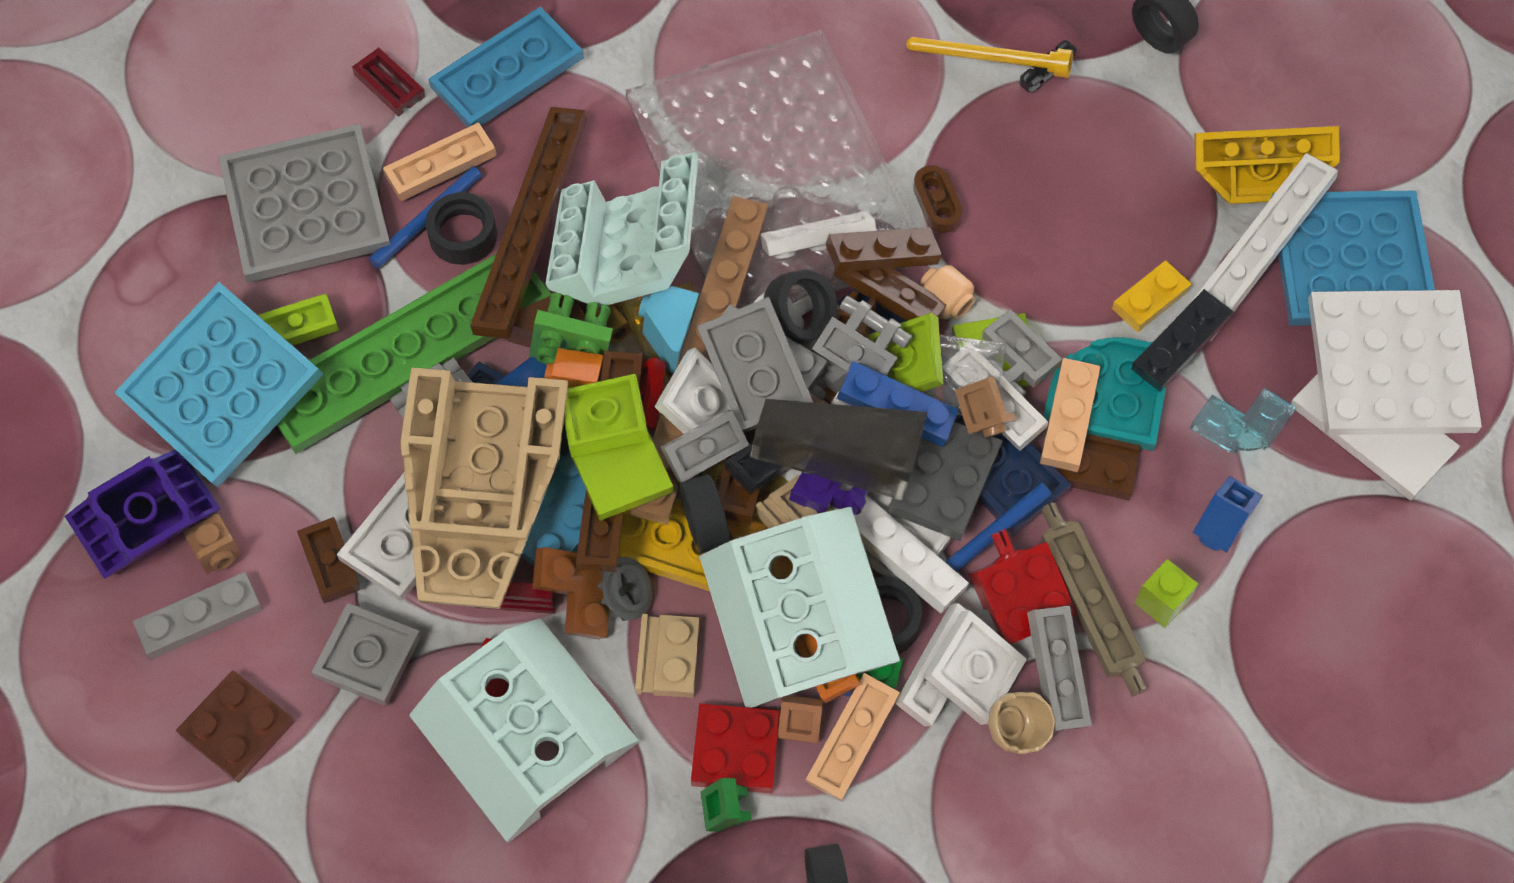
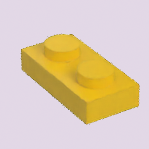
(1151, 296)

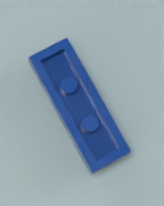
(871, 389)

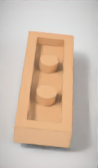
(439, 161)
(1070, 415)
(852, 737)

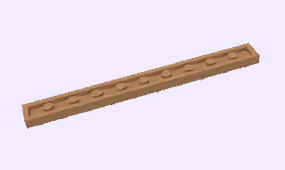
(721, 288)

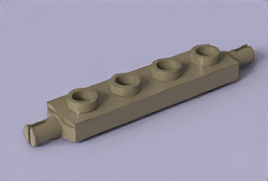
(1094, 600)

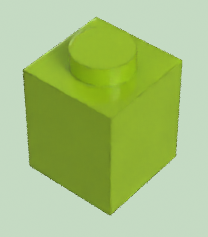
(1166, 593)

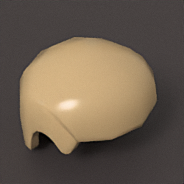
(1021, 722)

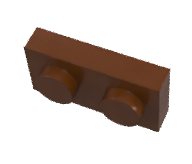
(321, 546)

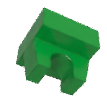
(721, 805)

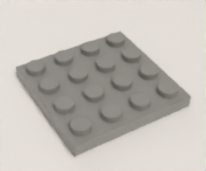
(303, 203)

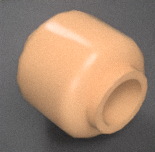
(951, 289)

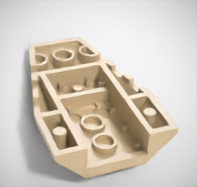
(476, 479)

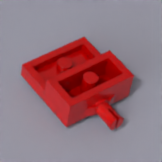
(1019, 584)

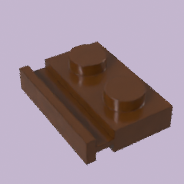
(1105, 467)

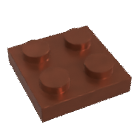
(235, 726)

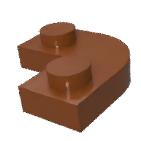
(558, 573)

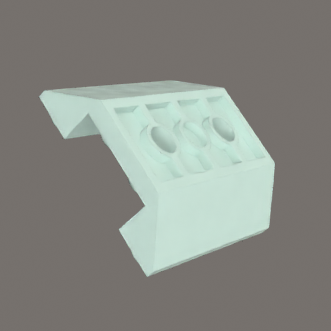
(623, 244)
(824, 596)
(494, 739)

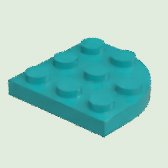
(1123, 402)

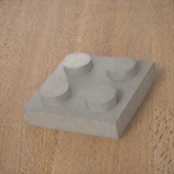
(366, 654)

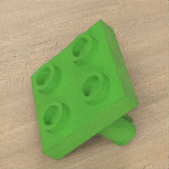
(557, 330)

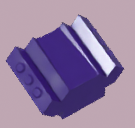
(140, 511)

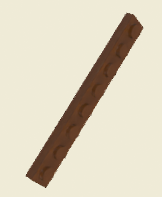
(528, 224)

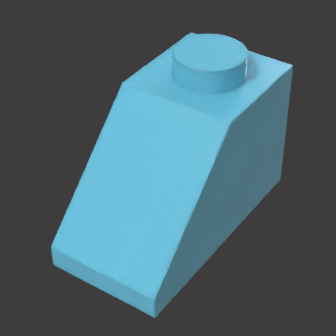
(667, 322)

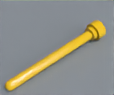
(1055, 62)

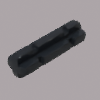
(1031, 78)

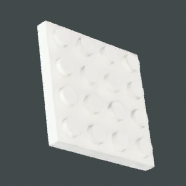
(1393, 362)

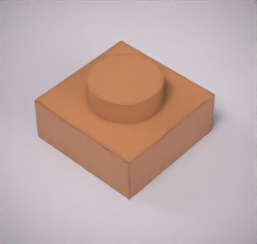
(800, 718)

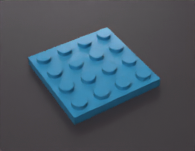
(1355, 246)

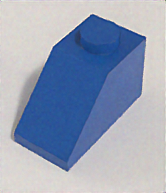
(1226, 515)

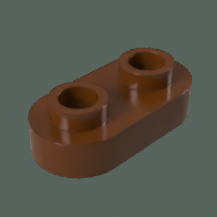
(938, 201)

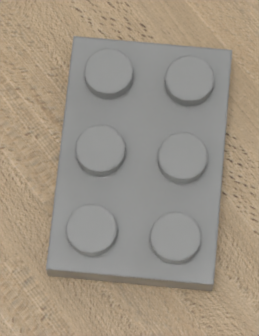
(752, 361)

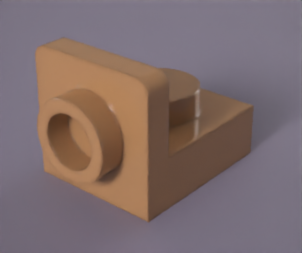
(983, 408)
(212, 544)

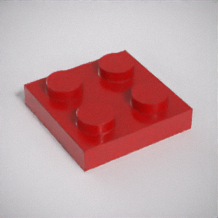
(735, 745)

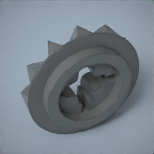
(636, 598)

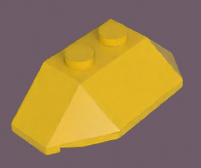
(1257, 162)

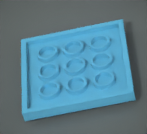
(218, 384)

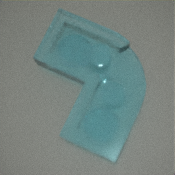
(1241, 431)

